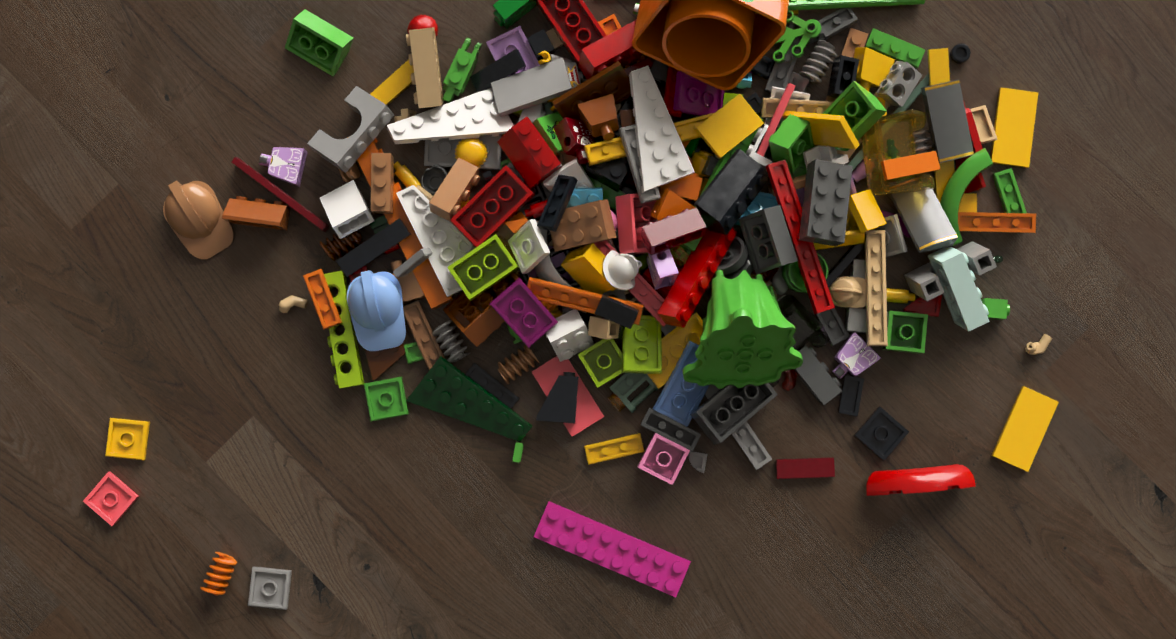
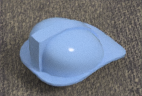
(377, 310)

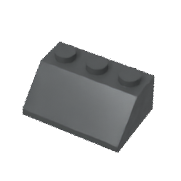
(768, 239)

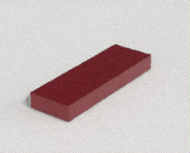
(805, 468)

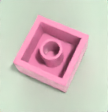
(663, 458)

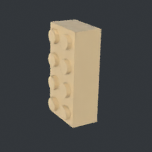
(426, 67)

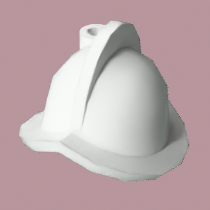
(621, 270)

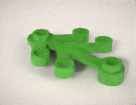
(790, 35)

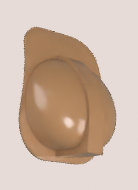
(197, 219)

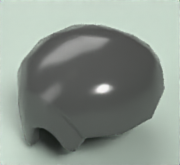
(433, 178)

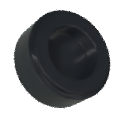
(960, 53)

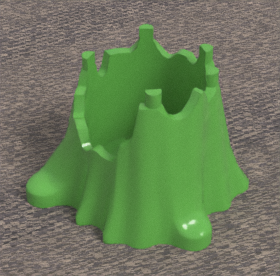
(743, 336)

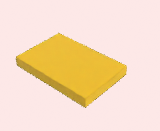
(729, 126)

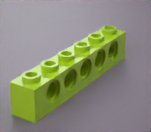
(355, 376)

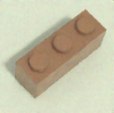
(382, 183)
(454, 189)

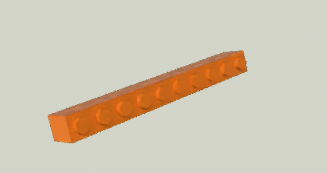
(424, 272)

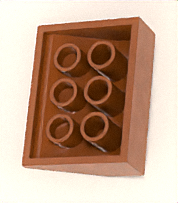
(477, 317)

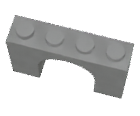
(346, 151)
(927, 284)

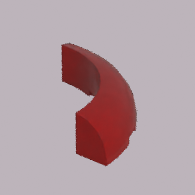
(919, 480)

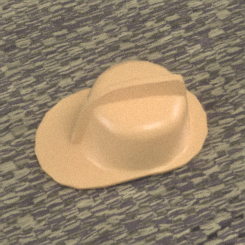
(849, 292)

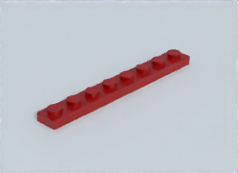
(805, 251)

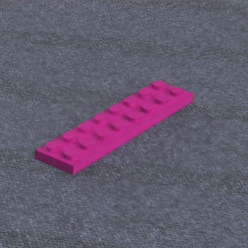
(612, 549)

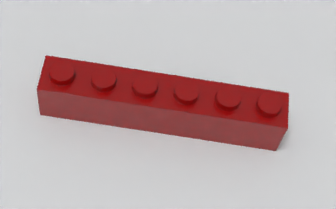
(695, 278)

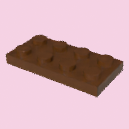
(606, 82)

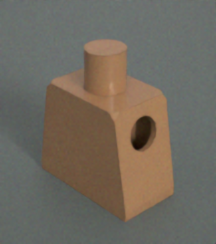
(410, 287)

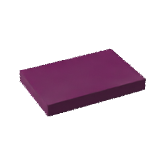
(696, 96)
(523, 312)

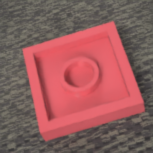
(111, 498)

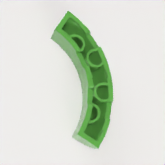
(958, 184)

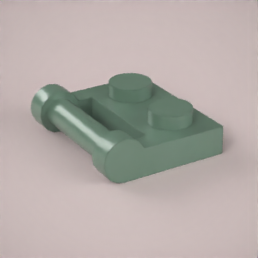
(629, 383)

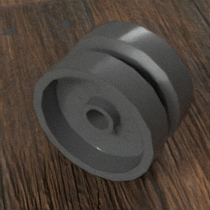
(736, 260)

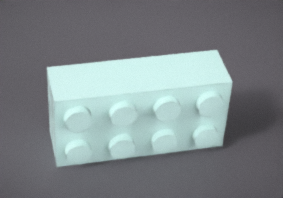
(959, 288)

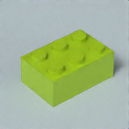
(483, 267)

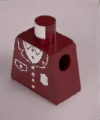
(573, 137)

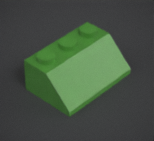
(318, 42)
(859, 109)

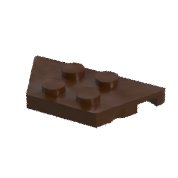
(382, 360)

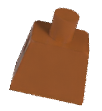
(600, 116)

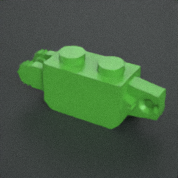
(460, 71)

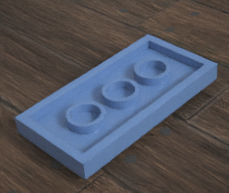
(679, 396)

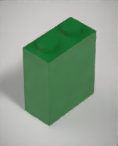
(510, 11)

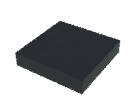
(881, 433)

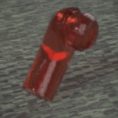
(790, 380)

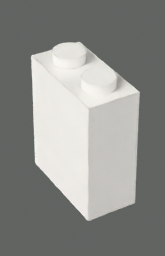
(346, 209)

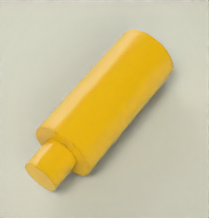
(405, 175)
(899, 295)

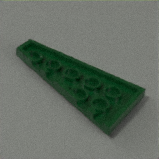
(459, 397)

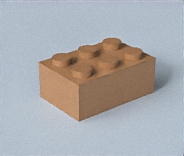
(584, 226)

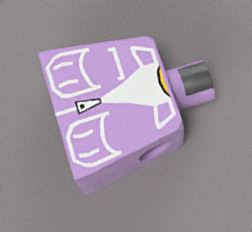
(285, 164)
(662, 269)
(854, 357)

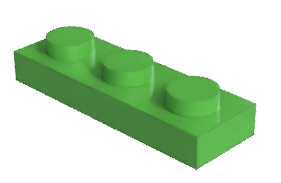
(895, 48)

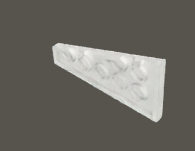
(455, 120)
(657, 140)
(437, 234)

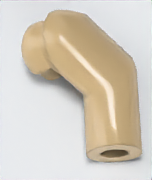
(287, 303)
(1038, 347)

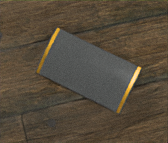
(947, 121)
(925, 220)

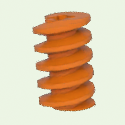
(219, 574)

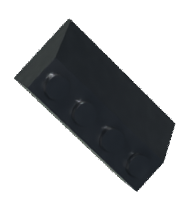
(731, 192)

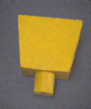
(872, 67)

